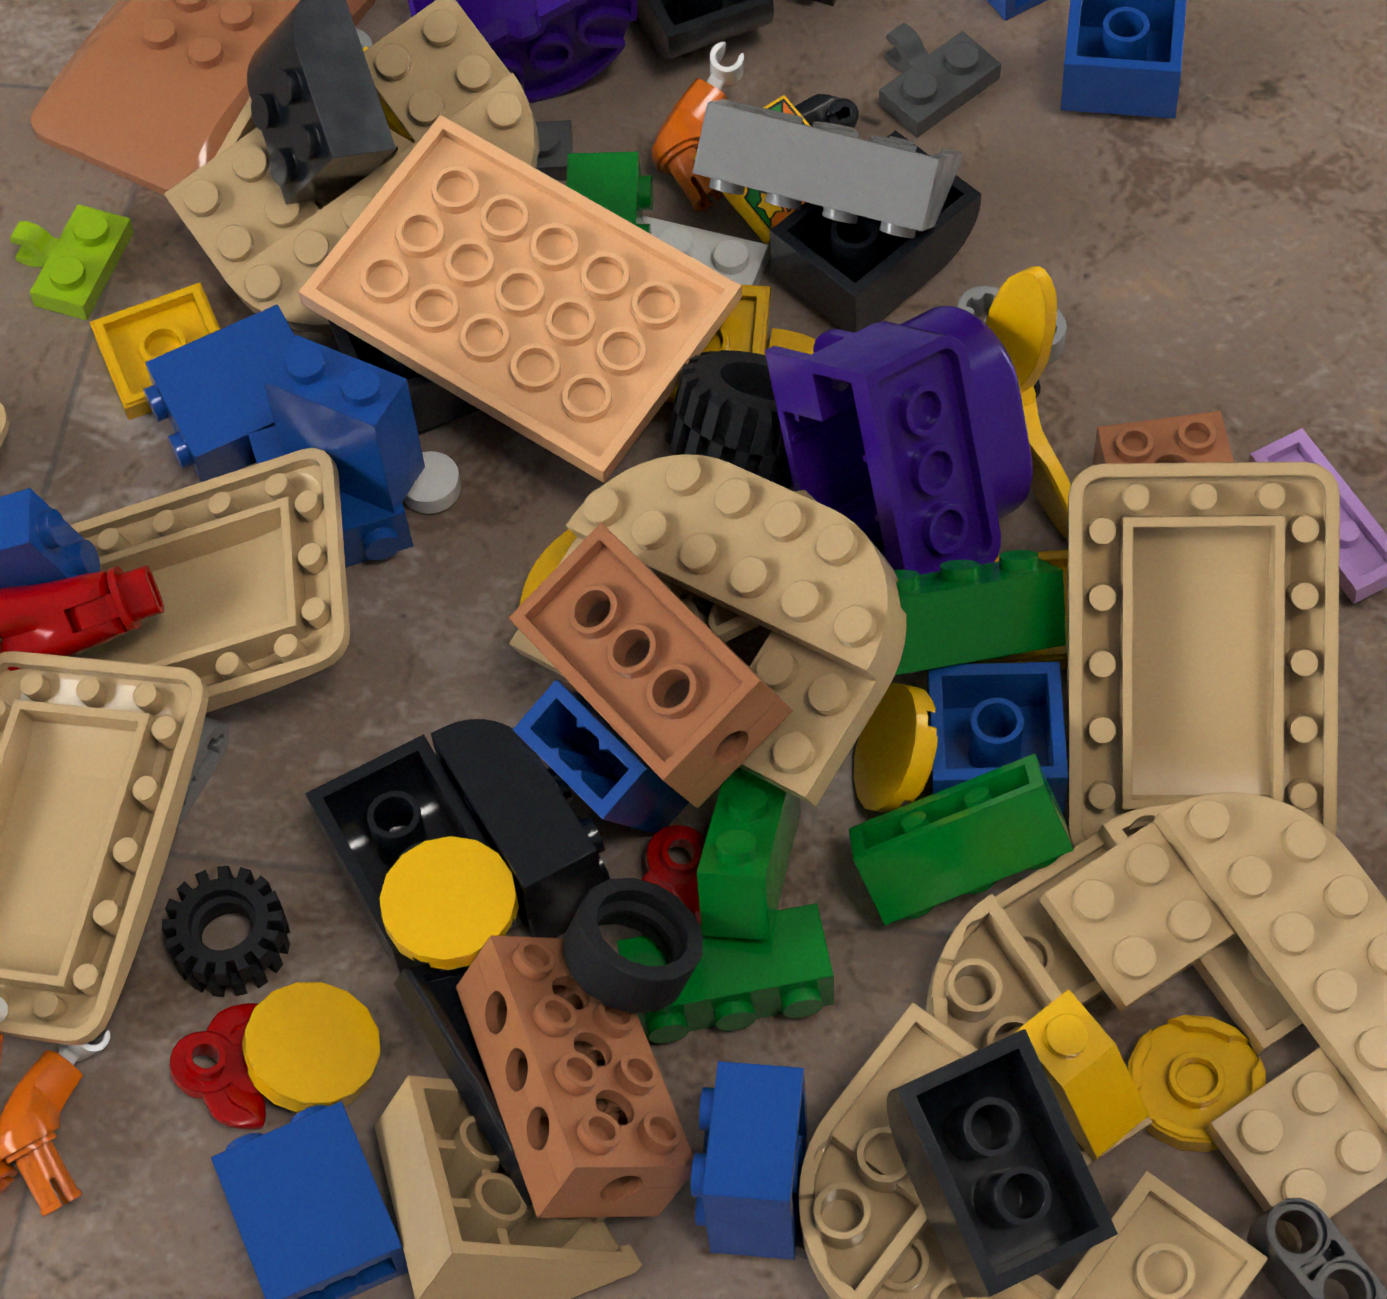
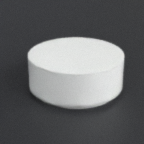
(436, 486)

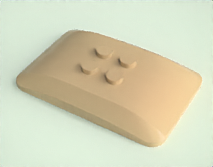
(243, 576)
(1202, 636)
(87, 820)

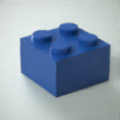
(1124, 57)
(996, 717)
(751, 1159)

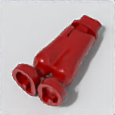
(76, 611)

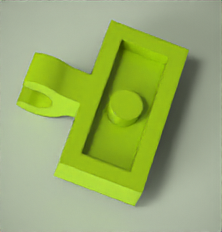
(76, 263)

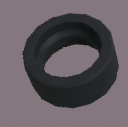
(615, 978)

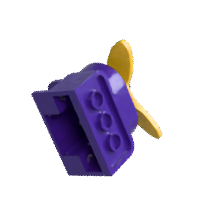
(927, 425)

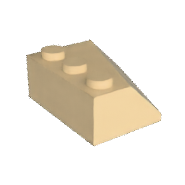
(465, 1219)

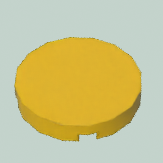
(895, 750)
(447, 901)
(311, 1046)
(1192, 1076)

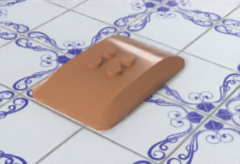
(159, 85)

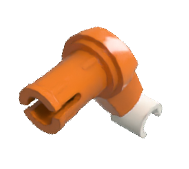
(681, 131)
(34, 1115)

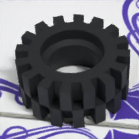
(214, 899)

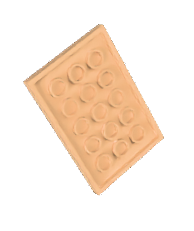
(521, 297)

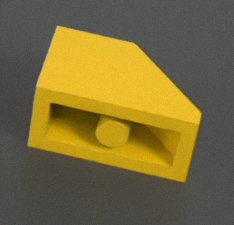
(1086, 1074)

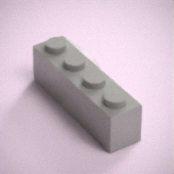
(824, 167)

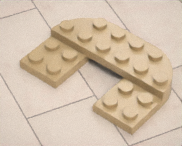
(421, 71)
(782, 567)
(1315, 929)
(1015, 961)
(875, 1241)

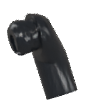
(829, 110)

